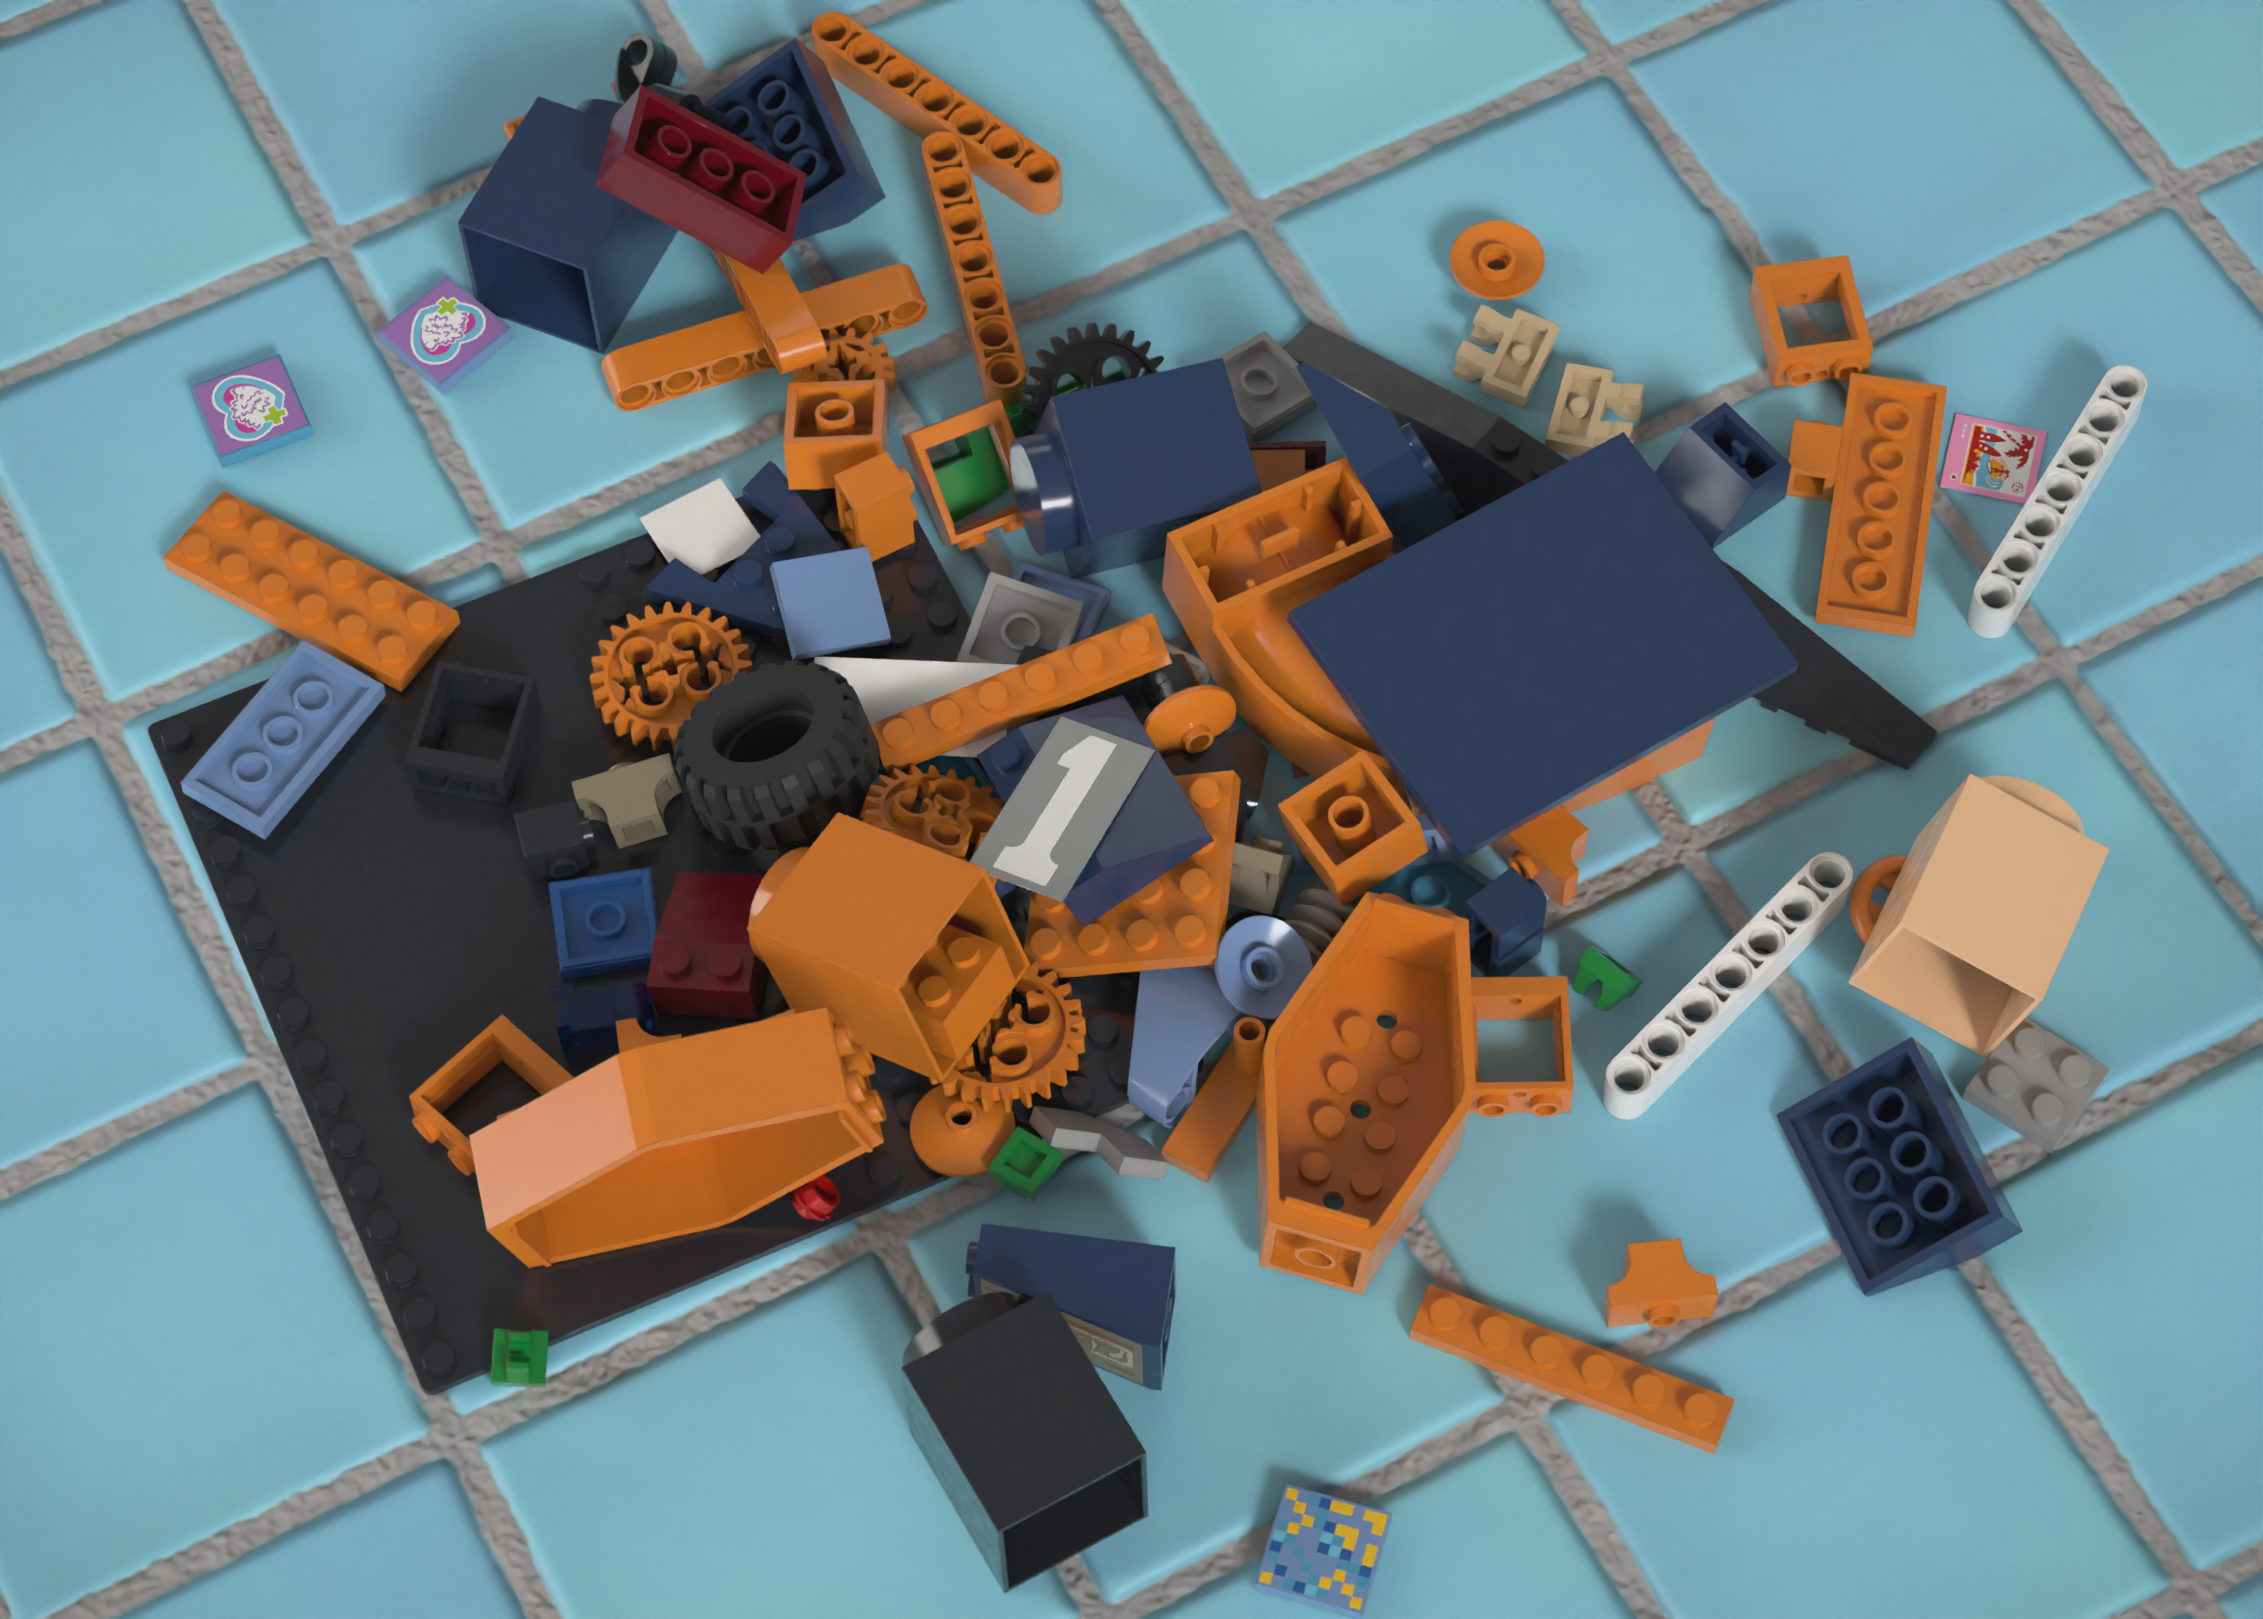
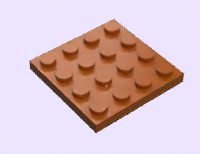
(1163, 924)

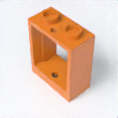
(1804, 284)
(995, 418)
(1525, 1000)
(496, 1043)

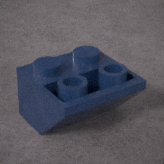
(1724, 474)

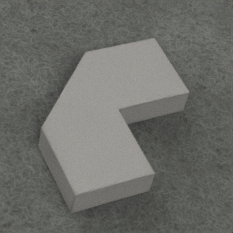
(1120, 1149)

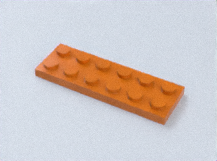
(1881, 505)
(312, 590)

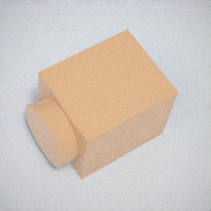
(1982, 911)

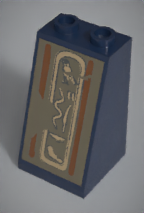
(1107, 1290)

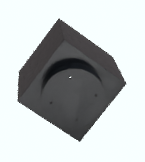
(1022, 1434)

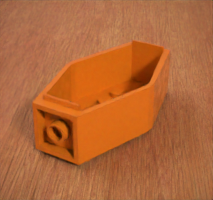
(1335, 1055)
(677, 1137)

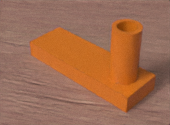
(1220, 1105)

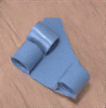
(1174, 1027)

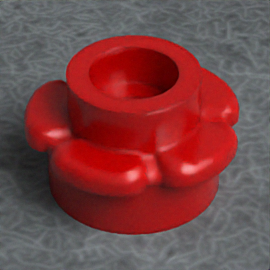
(816, 1199)

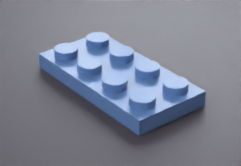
(283, 739)

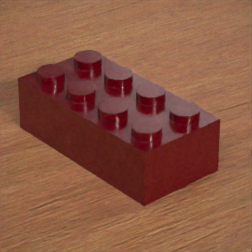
(701, 179)

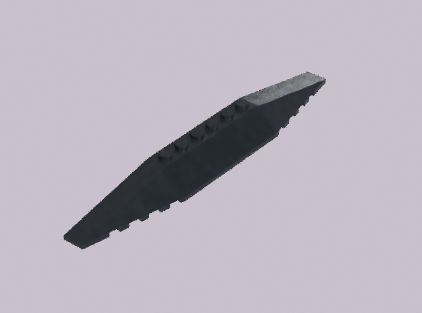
(1491, 457)

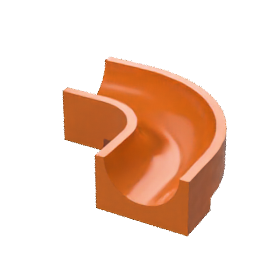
(1257, 561)

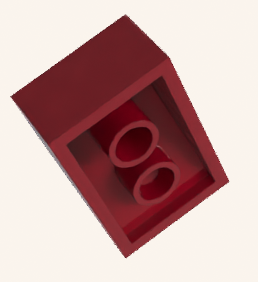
(704, 949)

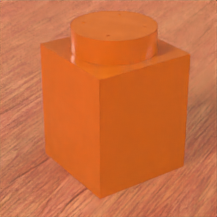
(855, 919)

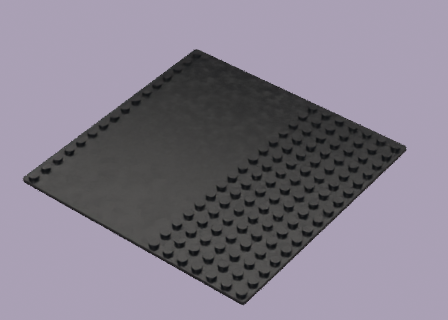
(408, 923)

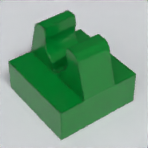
(1600, 967)
(1025, 1164)
(519, 1358)

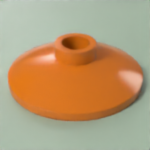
(1497, 246)
(1191, 719)
(958, 1148)

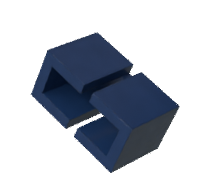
(1505, 924)

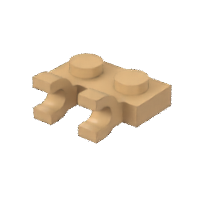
(1518, 360)
(1581, 408)

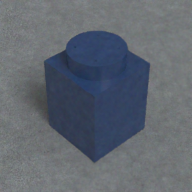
(549, 240)
(1130, 465)

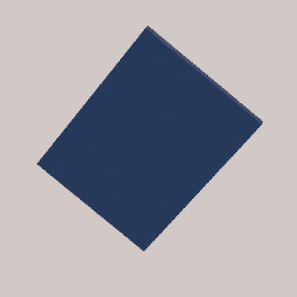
(1541, 644)

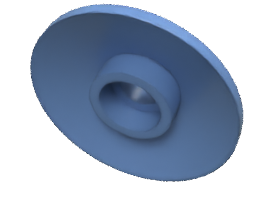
(1277, 952)

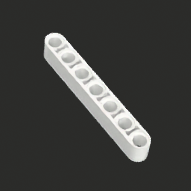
(2092, 445)
(1724, 1005)

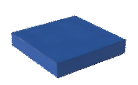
(604, 922)

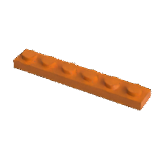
(1021, 693)
(1572, 1368)

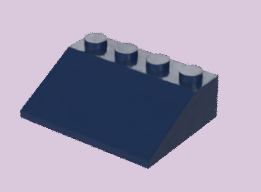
(798, 116)
(1385, 459)
(1148, 834)
(1898, 1170)

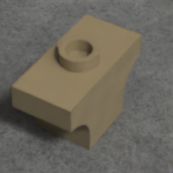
(630, 798)
(1260, 874)

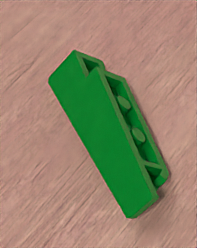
(975, 472)

